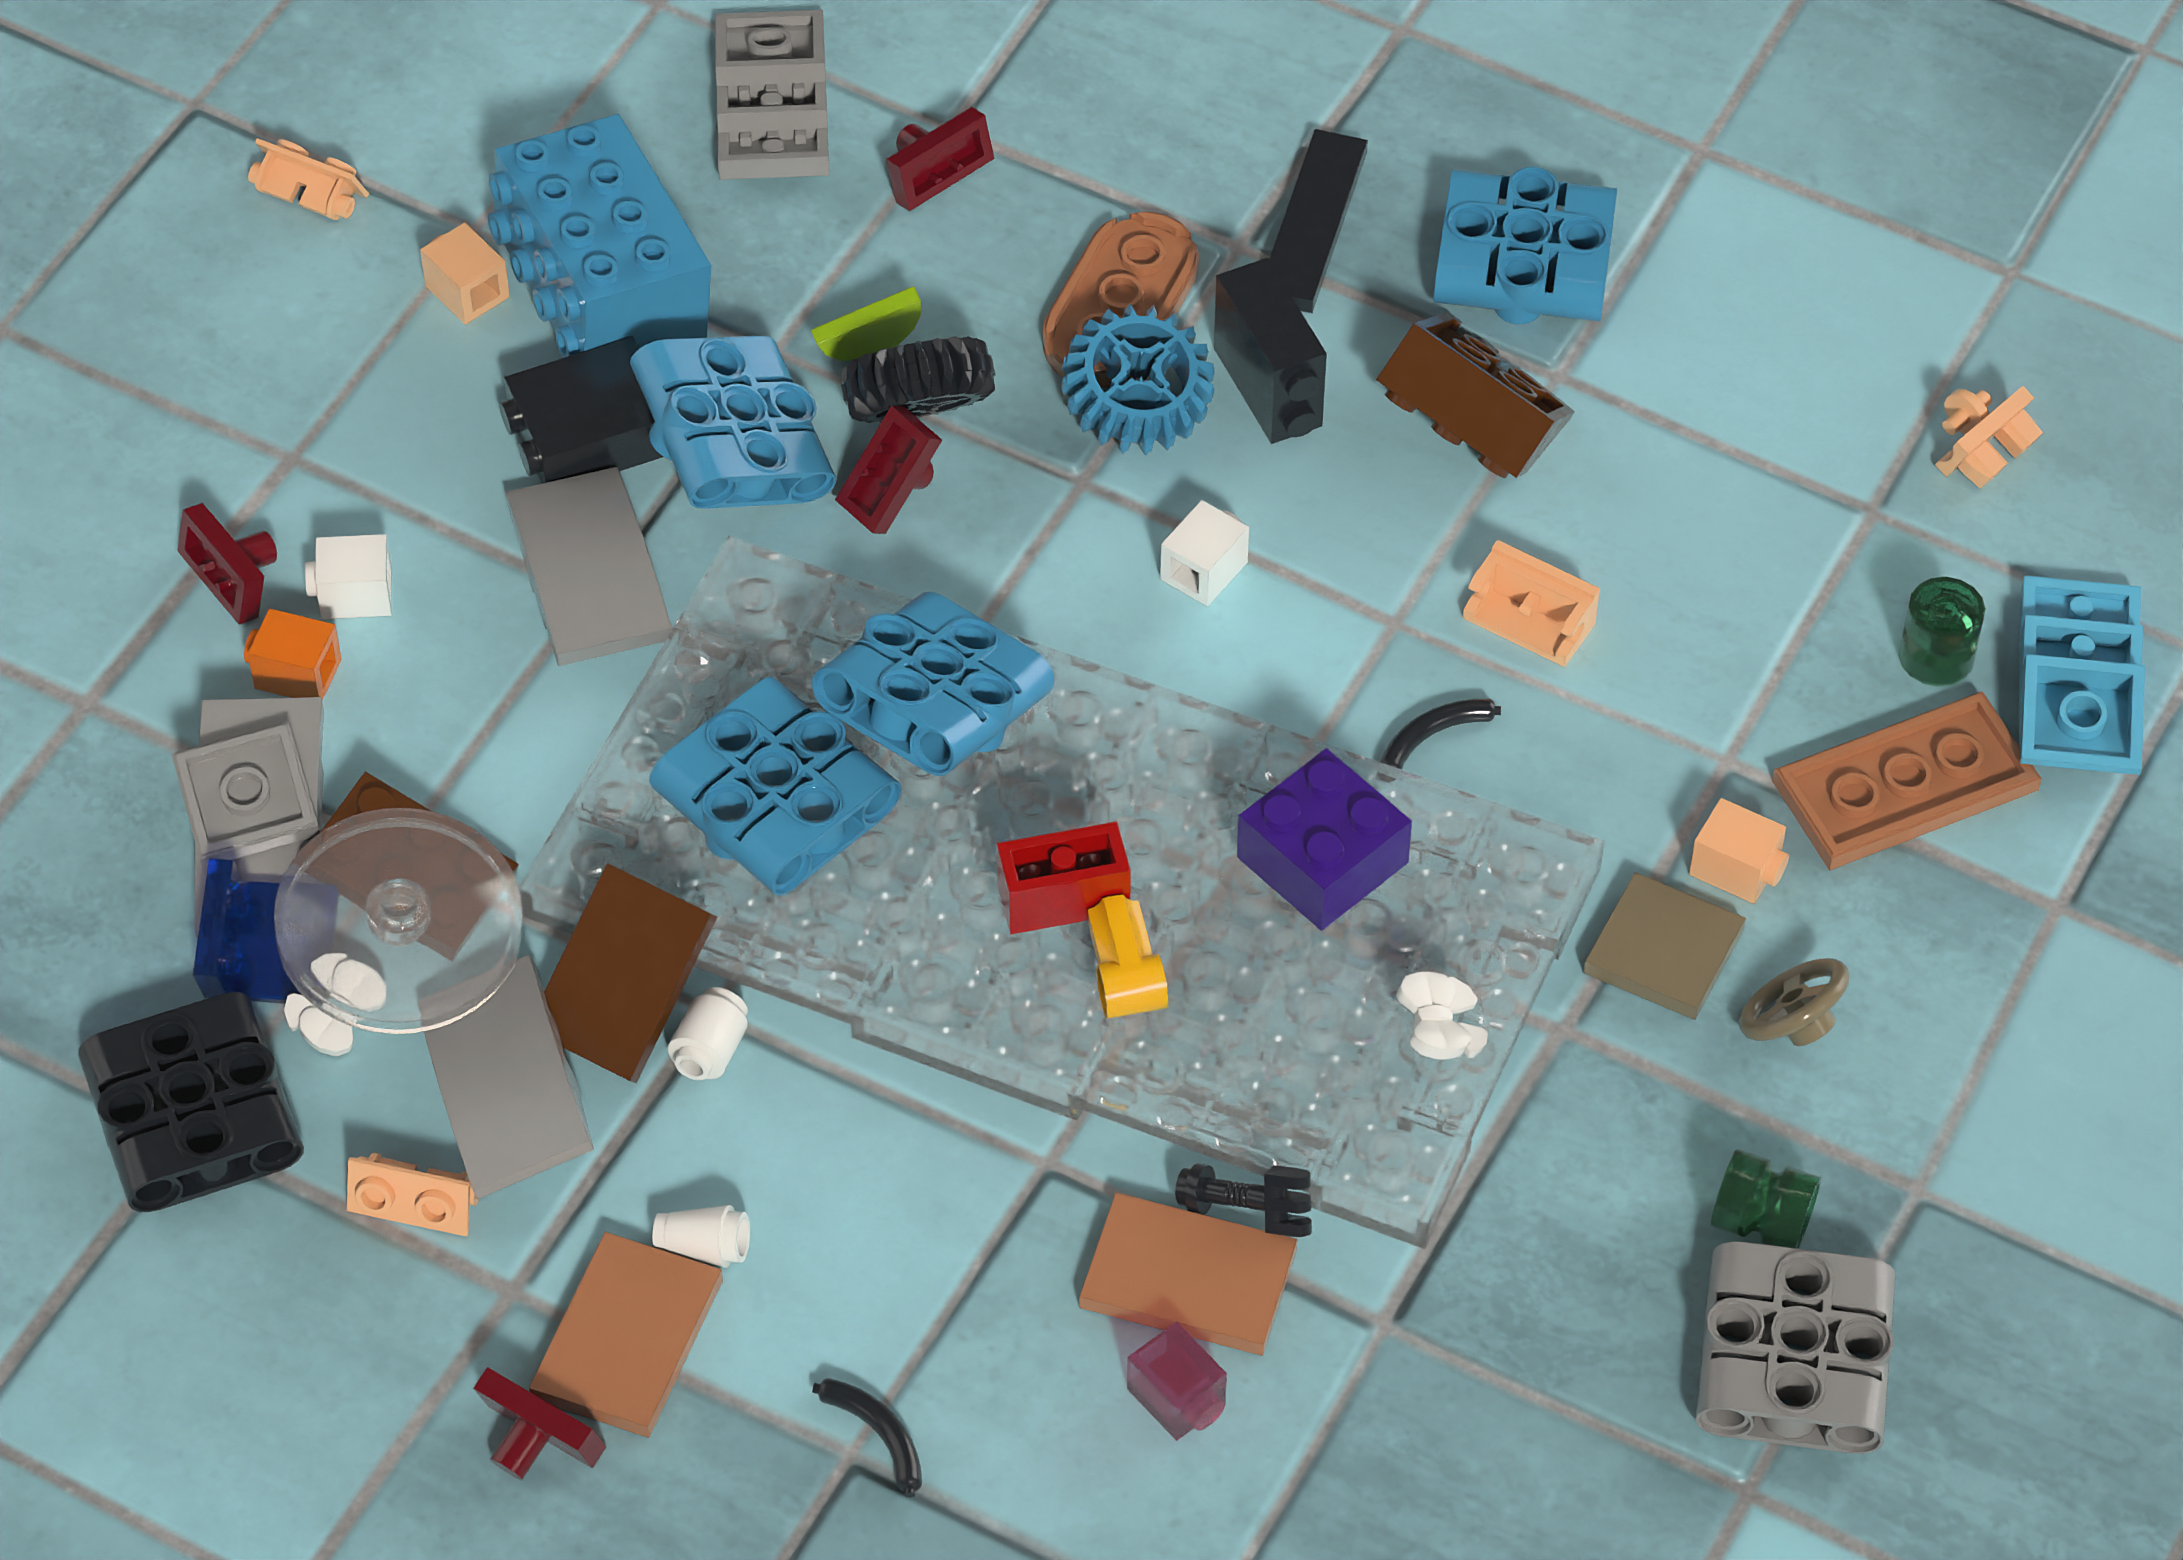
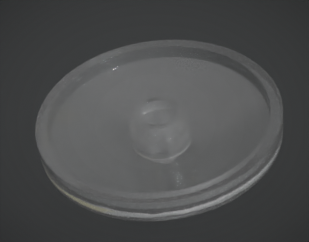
(398, 920)

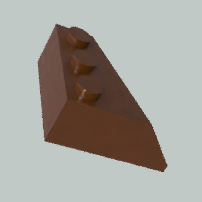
(1472, 397)

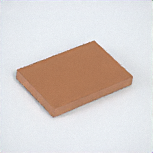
(1190, 1269)
(626, 1334)

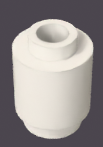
(709, 1034)

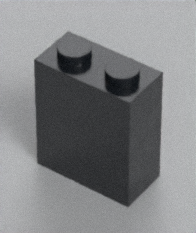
(1269, 350)
(580, 414)

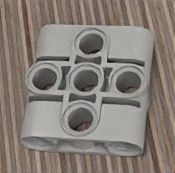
(1844, 1314)

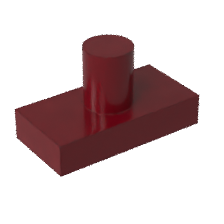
(938, 158)
(889, 470)
(226, 564)
(533, 1427)

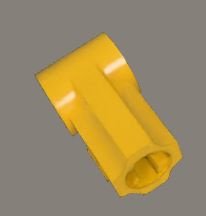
(1127, 971)

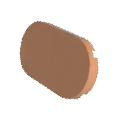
(1125, 262)

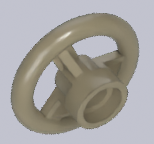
(1800, 1009)

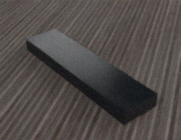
(1317, 214)

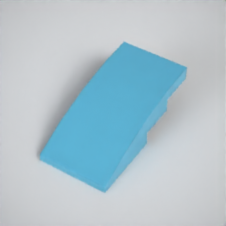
(2081, 675)

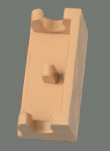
(1532, 603)

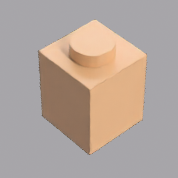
(465, 273)
(1739, 851)

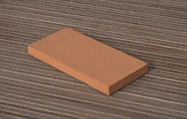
(1905, 780)

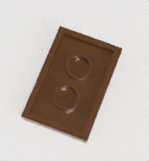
(624, 971)

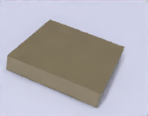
(1664, 945)

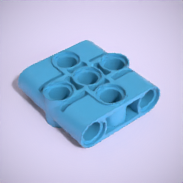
(1525, 245)
(732, 421)
(933, 683)
(775, 744)

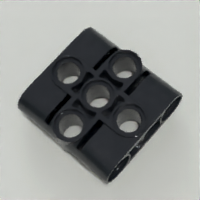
(161, 1149)

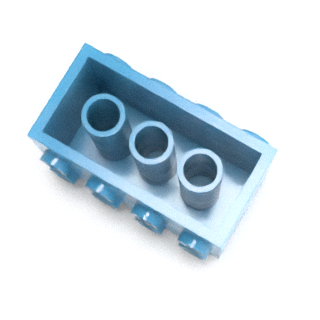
(598, 239)

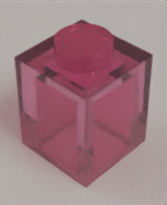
(1177, 1382)

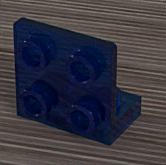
(238, 938)

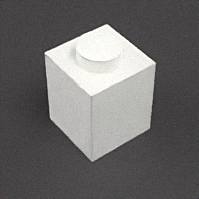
(1204, 552)
(351, 576)

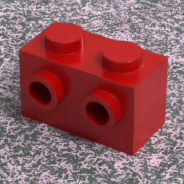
(1060, 875)

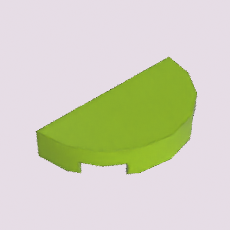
(870, 327)

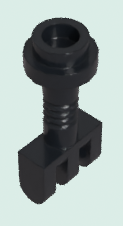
(1200, 1189)

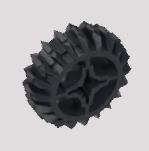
(920, 377)

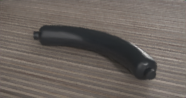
(1434, 721)
(883, 1422)

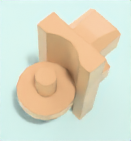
(1973, 452)

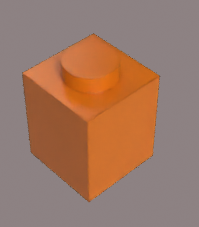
(293, 655)

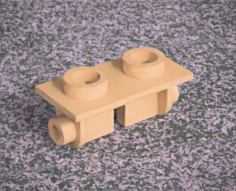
(289, 167)
(404, 1195)

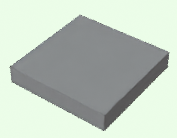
(246, 794)

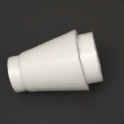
(704, 1234)

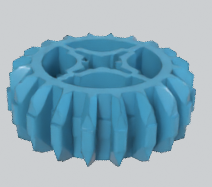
(1141, 350)

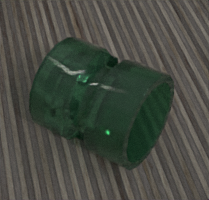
(1941, 631)
(1765, 1200)

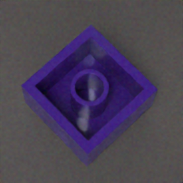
(1323, 839)

